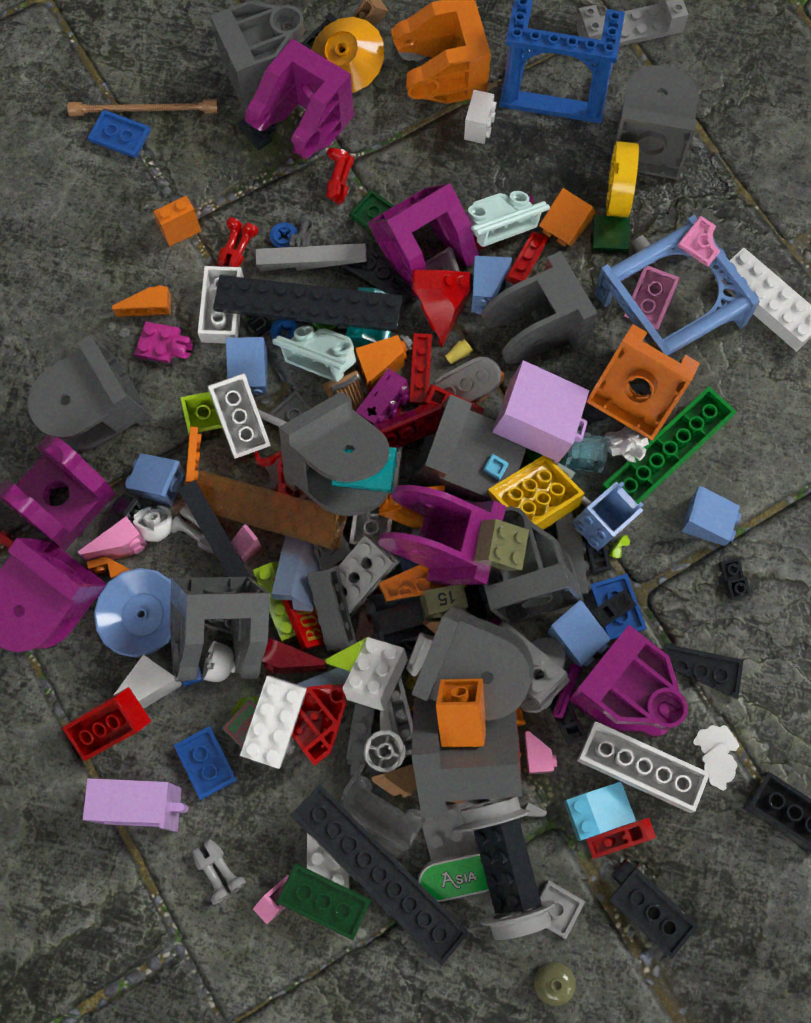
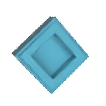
(495, 467)

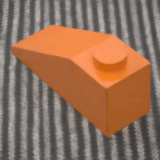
(147, 302)

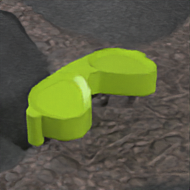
(616, 551)

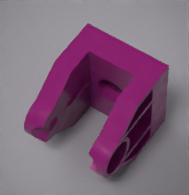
(306, 80)
(431, 205)
(58, 468)
(633, 689)

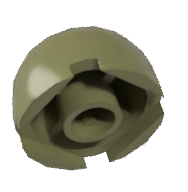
(554, 983)

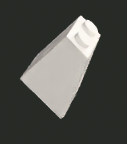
(149, 682)

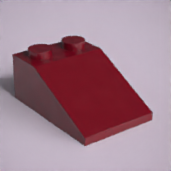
(289, 660)

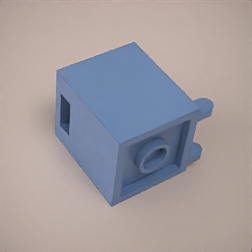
(607, 516)

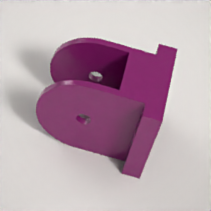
(446, 535)
(42, 595)

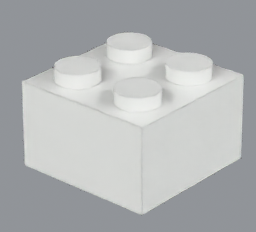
(480, 117)

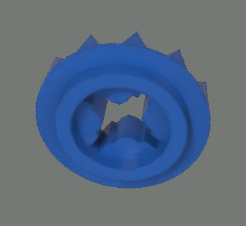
(283, 228)
(288, 325)

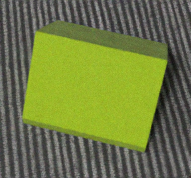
(200, 412)
(346, 658)

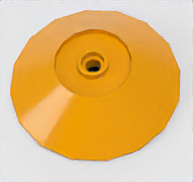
(362, 47)

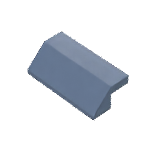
(291, 577)

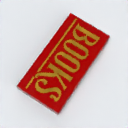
(305, 626)

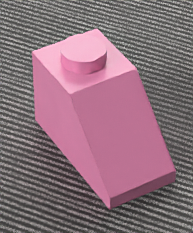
(246, 543)
(538, 755)
(267, 906)

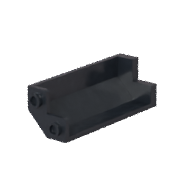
(403, 619)

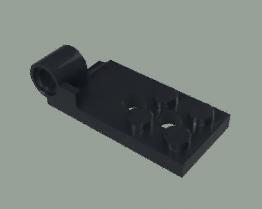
(634, 900)

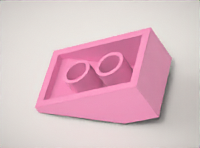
(655, 293)
(115, 543)

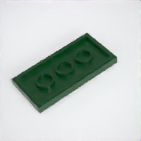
(324, 901)

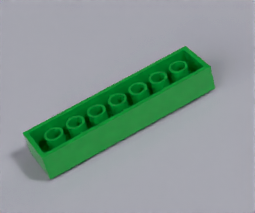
(673, 446)

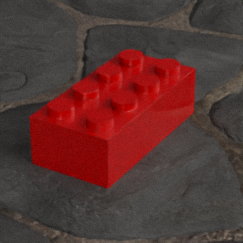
(106, 724)

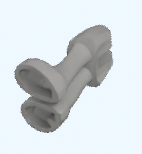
(179, 524)
(206, 864)

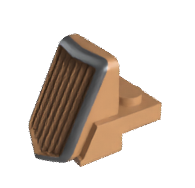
(350, 385)

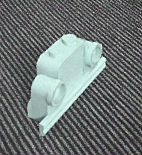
(503, 216)
(318, 351)

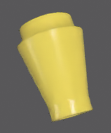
(459, 351)

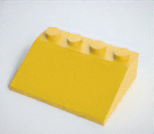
(539, 492)

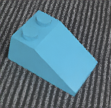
(599, 811)

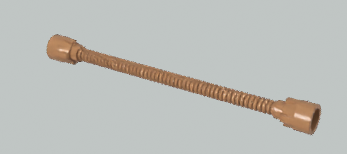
(79, 109)

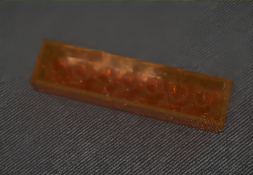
(272, 510)

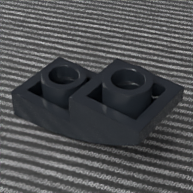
(734, 578)

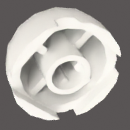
(153, 523)
(219, 662)
(384, 751)

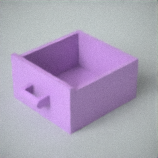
(542, 412)
(133, 803)

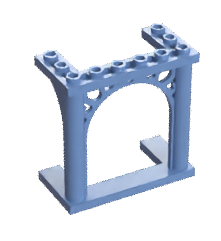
(739, 307)

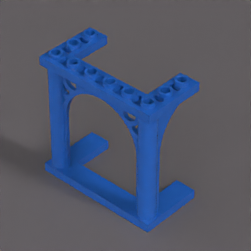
(588, 50)

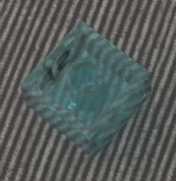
(587, 455)

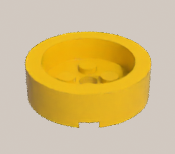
(622, 179)

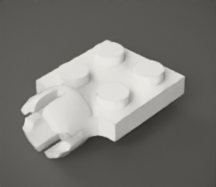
(627, 443)

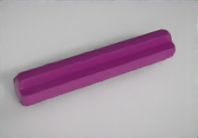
(566, 692)

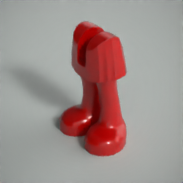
(337, 185)
(236, 228)

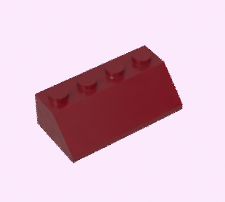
(411, 425)

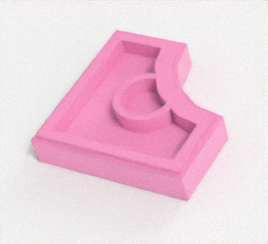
(699, 242)

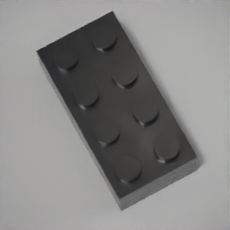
(782, 808)

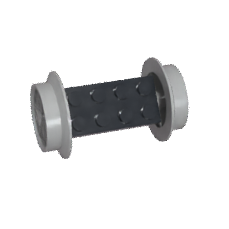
(507, 868)

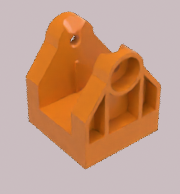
(458, 48)
(665, 376)

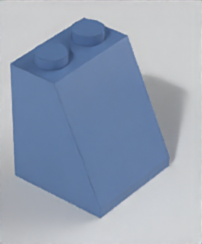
(488, 280)
(251, 358)
(155, 479)
(711, 517)
(579, 634)

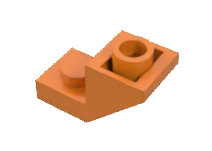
(101, 565)

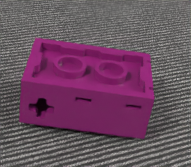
(385, 398)

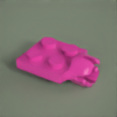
(162, 343)

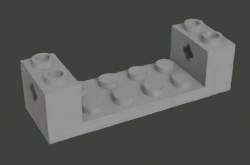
(639, 24)

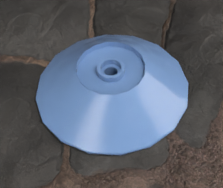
(120, 609)

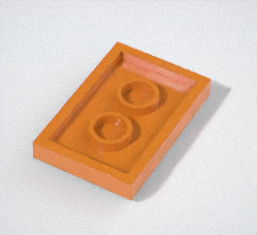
(192, 456)

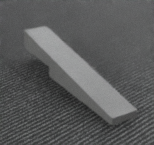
(310, 256)

